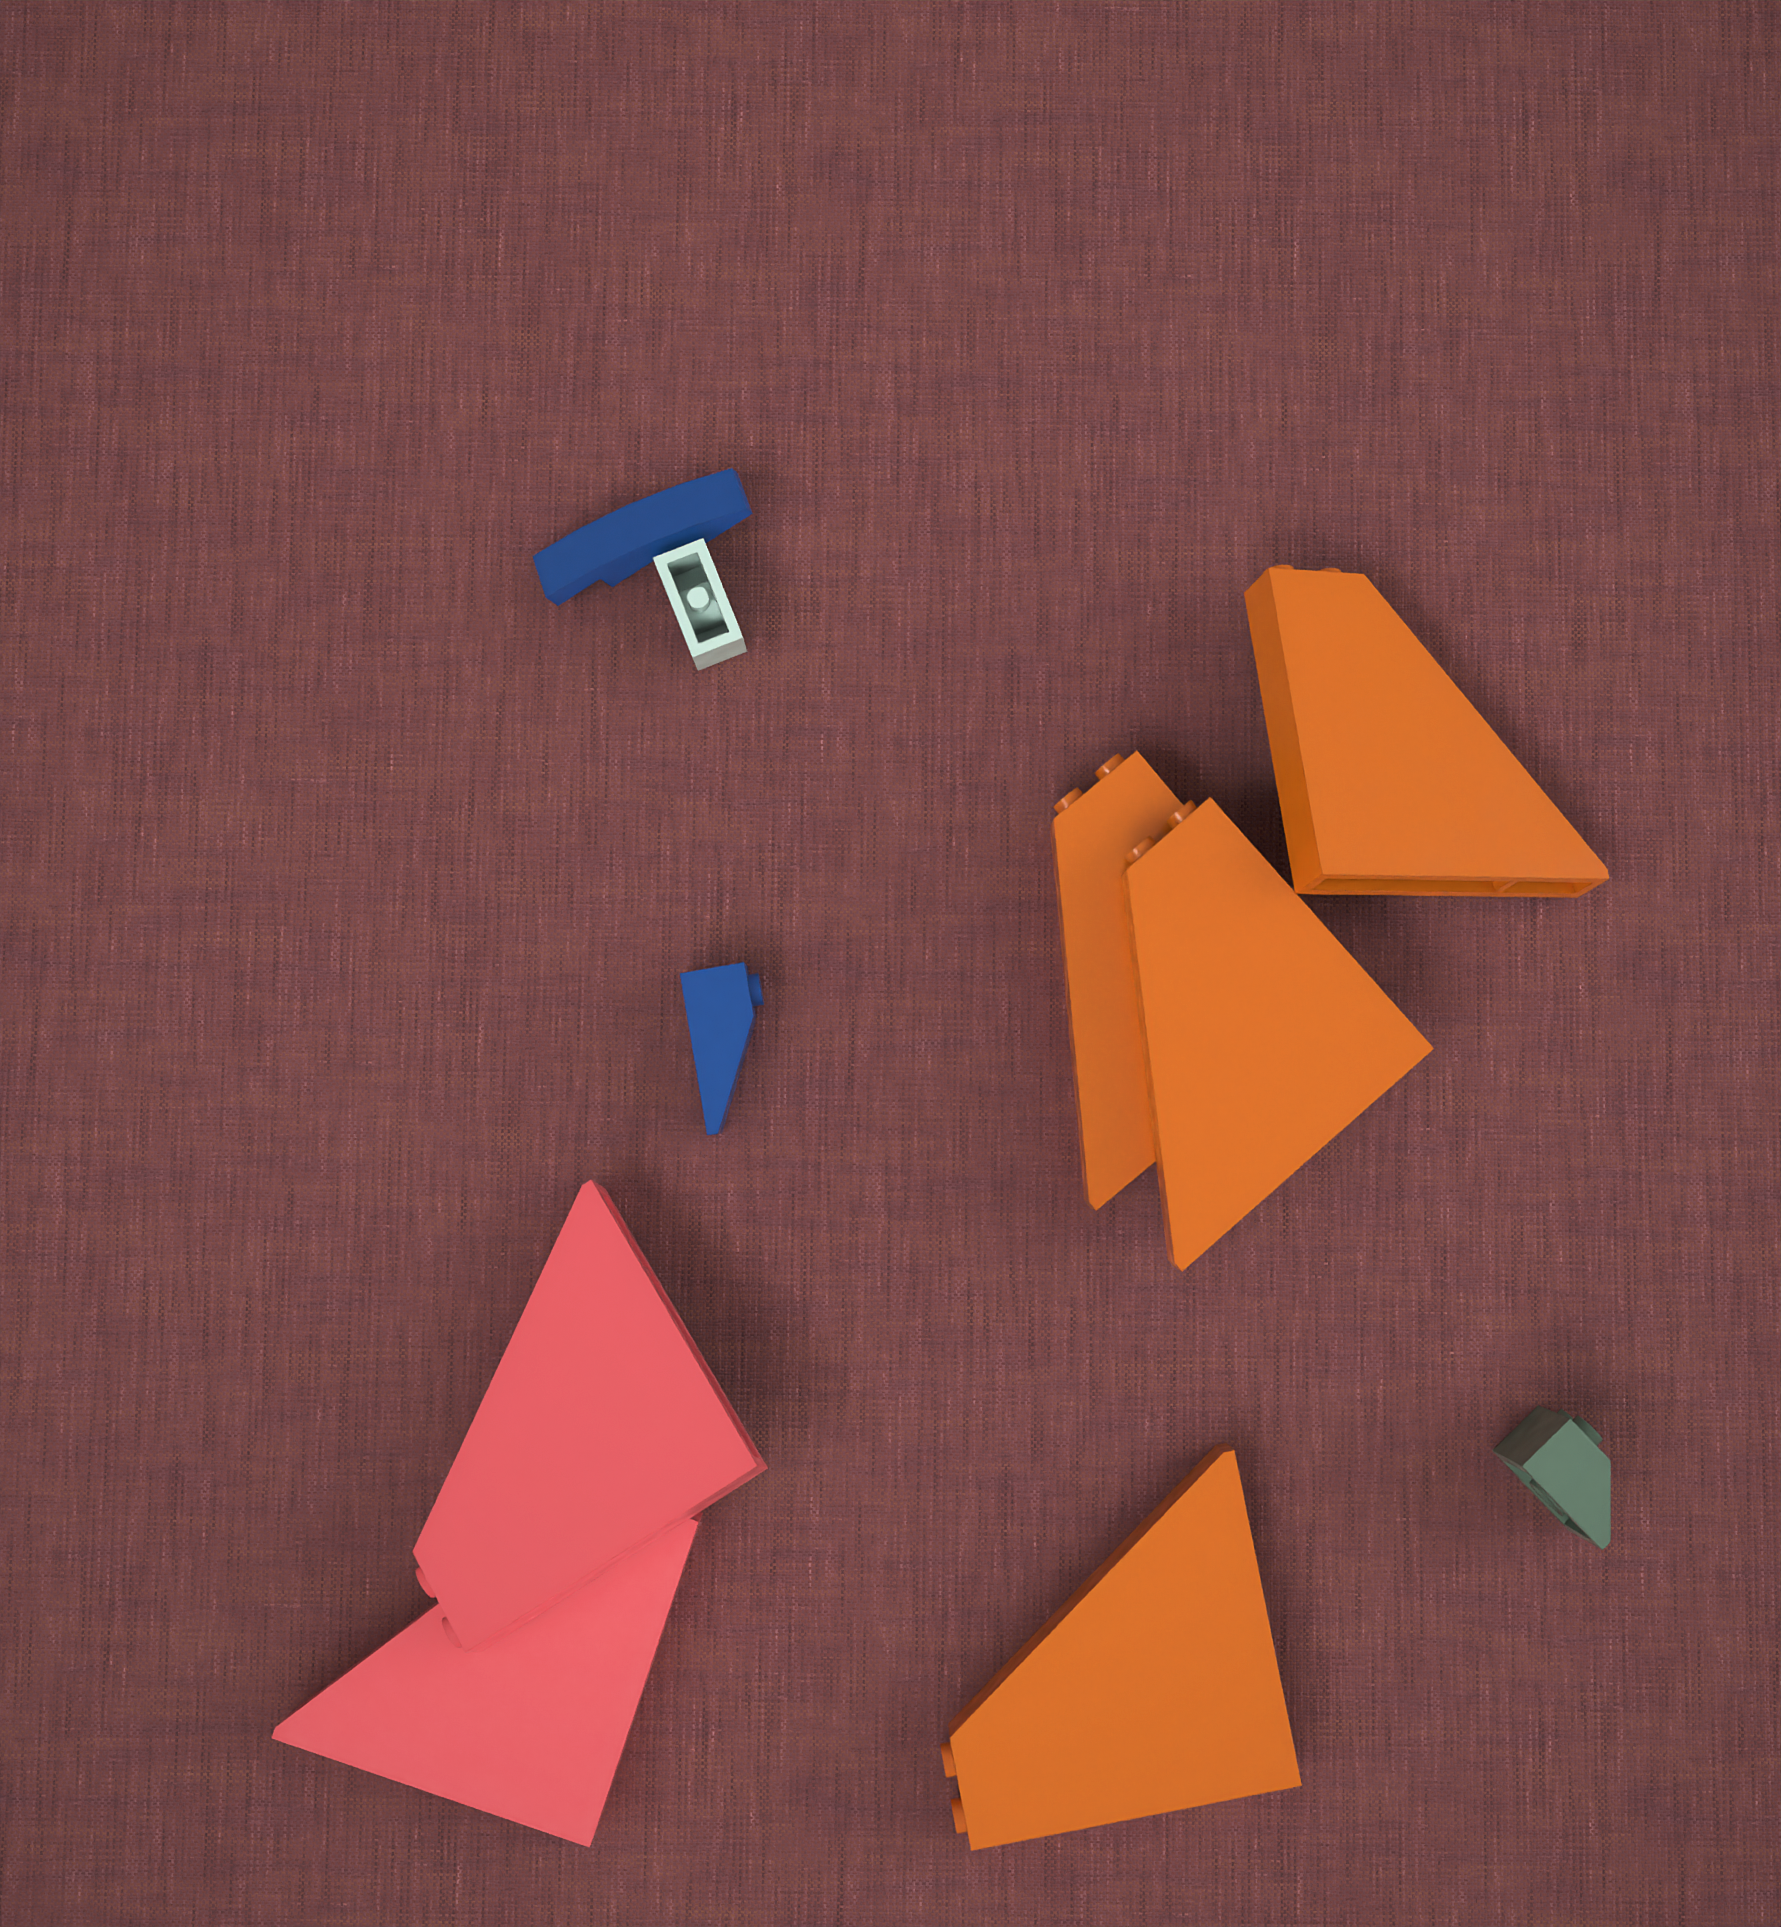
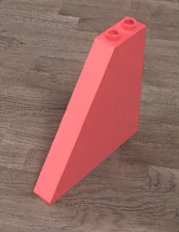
(584, 1441)
(514, 1727)

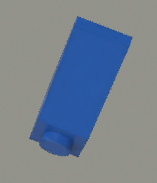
(720, 1024)

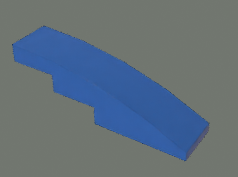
(636, 533)

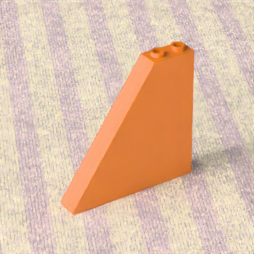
(1388, 763)
(1102, 1012)
(1248, 1025)
(1140, 1687)

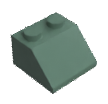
(1564, 1470)

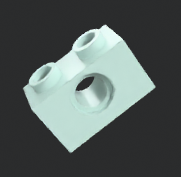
(700, 604)

